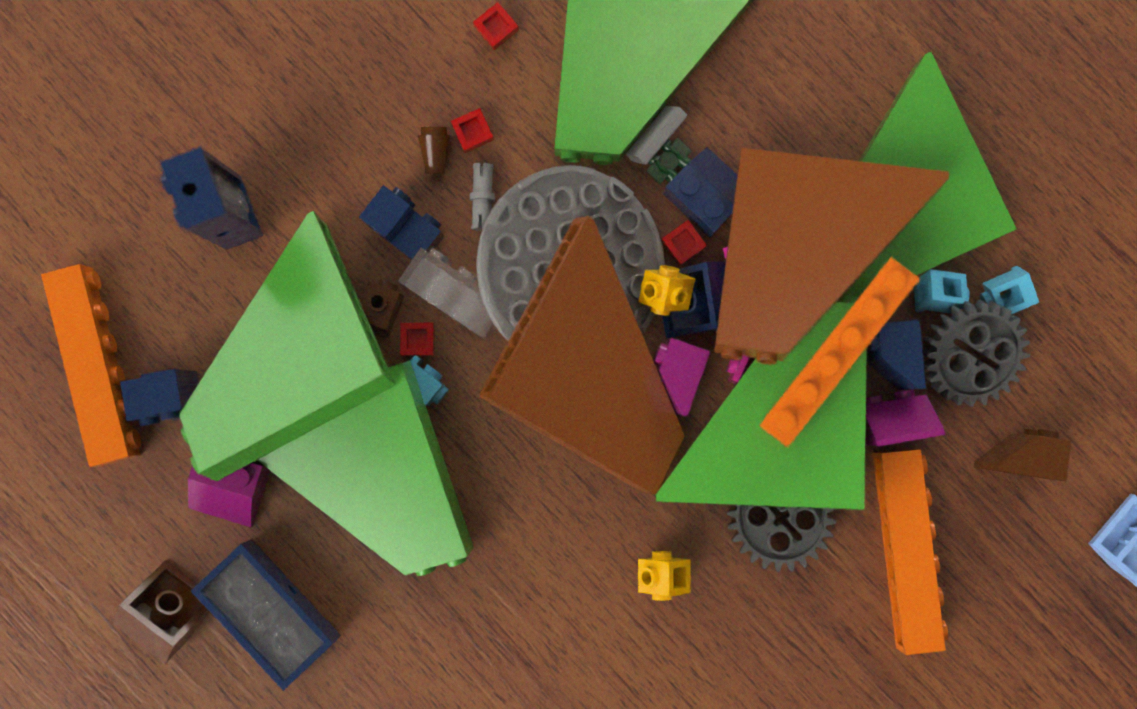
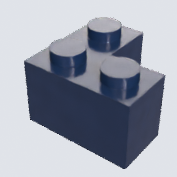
(396, 221)
(158, 395)

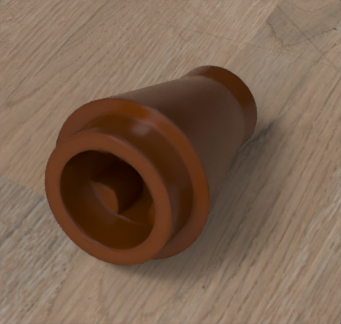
(434, 148)

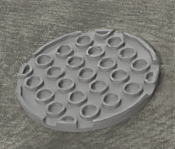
(531, 224)

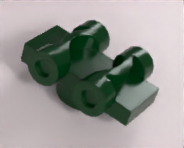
(664, 166)

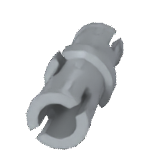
(482, 194)

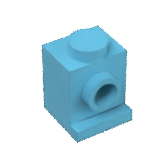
(940, 291)
(1019, 292)
(428, 381)

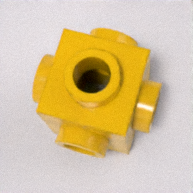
(666, 290)
(664, 576)

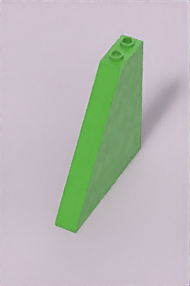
(626, 66)
(930, 133)
(288, 363)
(747, 466)
(382, 478)

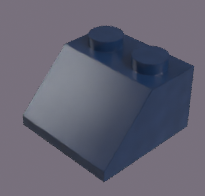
(704, 191)
(704, 303)
(898, 354)

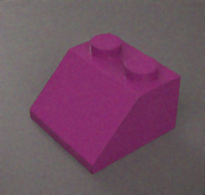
(680, 371)
(900, 419)
(232, 497)

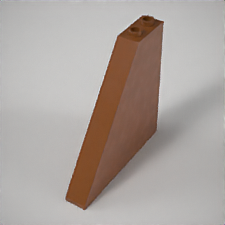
(804, 239)
(585, 369)

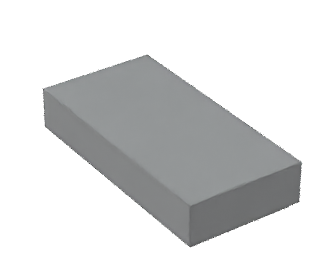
(656, 134)

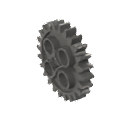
(993, 326)
(758, 536)

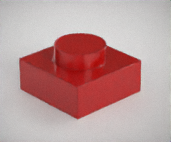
(495, 26)
(472, 130)
(683, 242)
(417, 339)

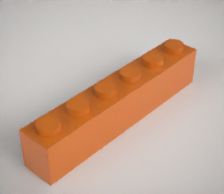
(839, 352)
(91, 364)
(909, 551)

